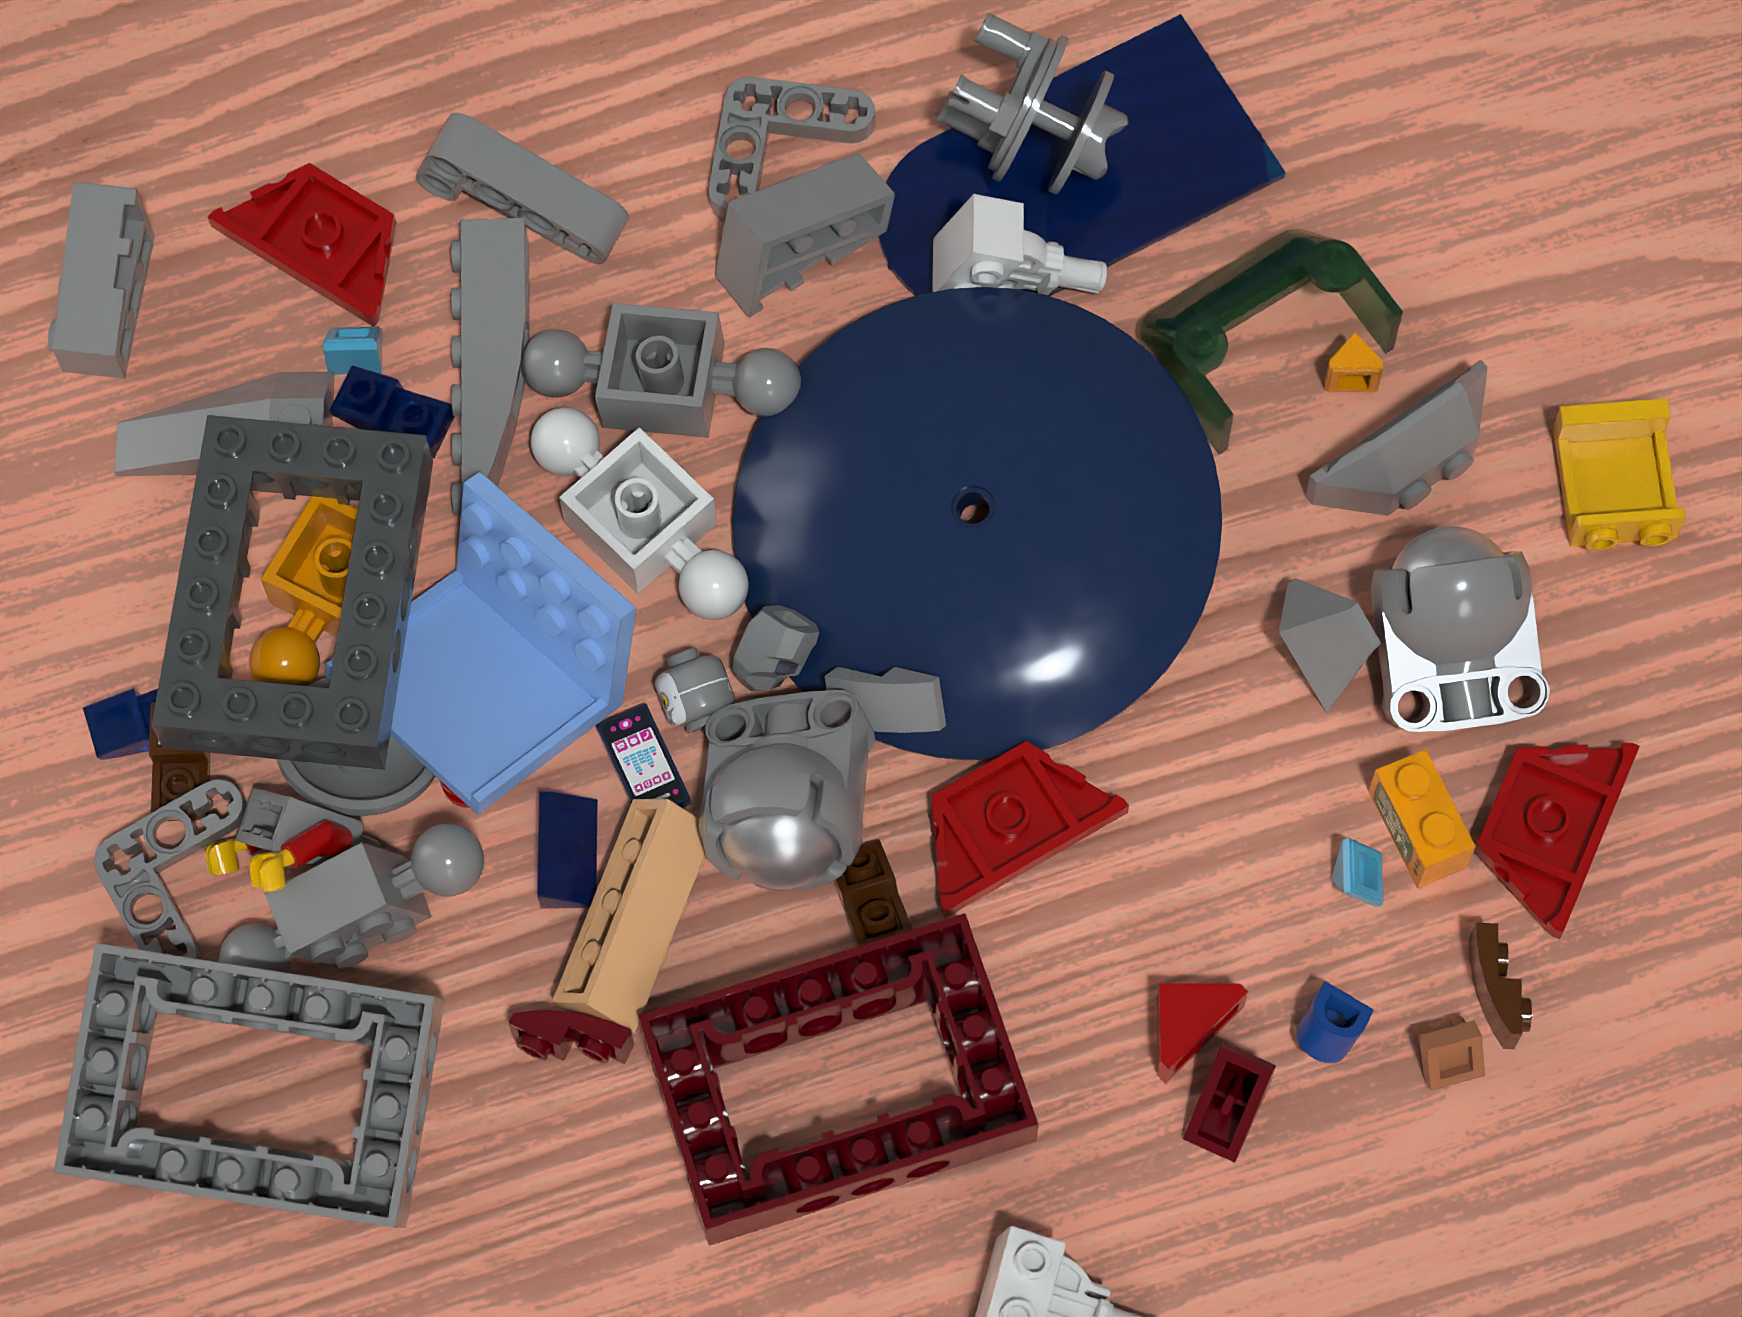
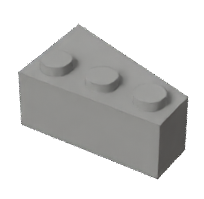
(796, 225)
(101, 280)

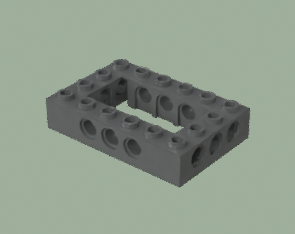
(353, 718)

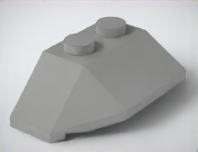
(1408, 453)

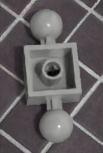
(660, 371)
(357, 902)

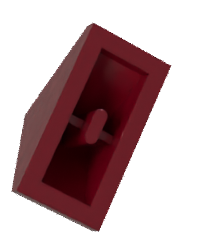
(1229, 1102)

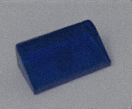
(567, 850)

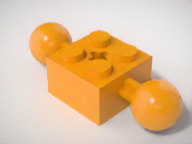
(304, 585)

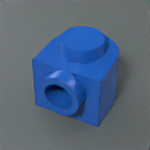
(1332, 1024)

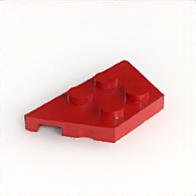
(318, 236)
(1010, 821)
(1552, 823)

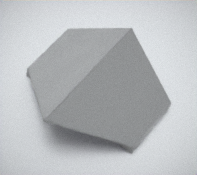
(1326, 638)

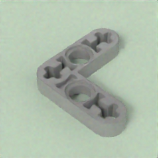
(759, 122)
(144, 875)

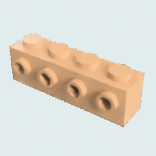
(633, 914)

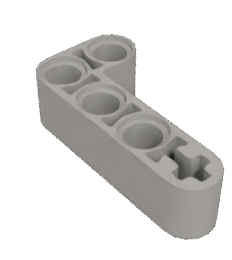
(521, 185)

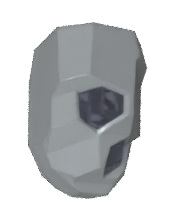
(773, 647)

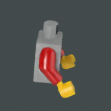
(292, 834)

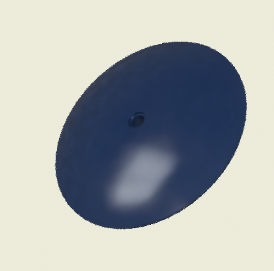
(1091, 533)

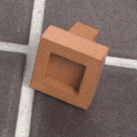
(1451, 1053)

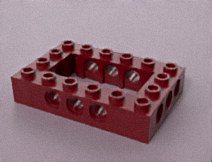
(814, 999)

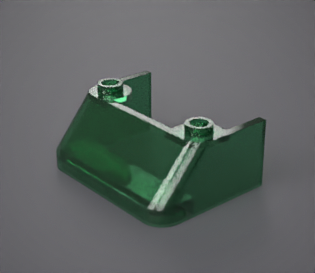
(1191, 327)

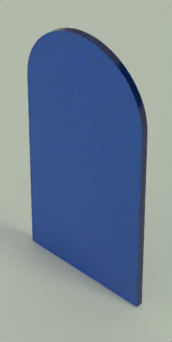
(1170, 167)

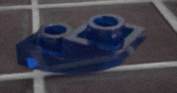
(382, 404)

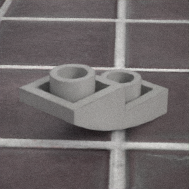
(896, 701)

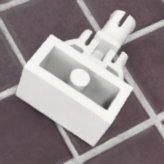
(991, 249)
(1036, 1280)

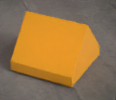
(1354, 368)

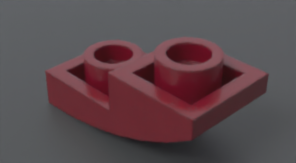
(554, 1032)

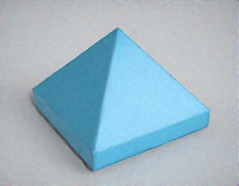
(1359, 872)

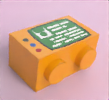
(1421, 818)

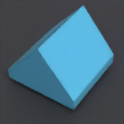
(353, 347)

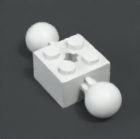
(668, 504)

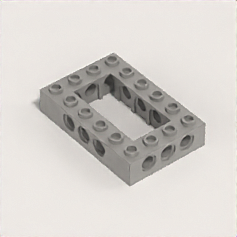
(111, 1063)

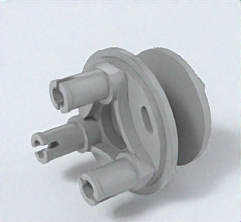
(1004, 120)

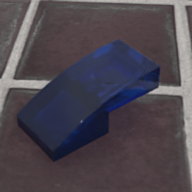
(120, 724)

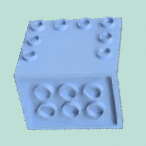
(507, 653)

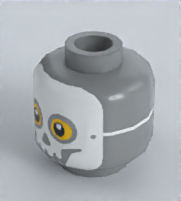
(693, 689)

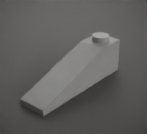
(172, 437)

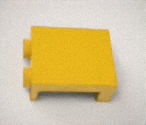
(1617, 474)

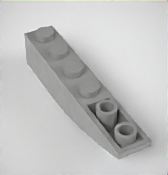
(491, 343)

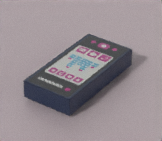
(642, 757)

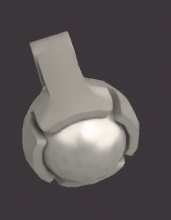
(1457, 631)
(786, 788)

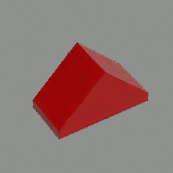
(1190, 1018)

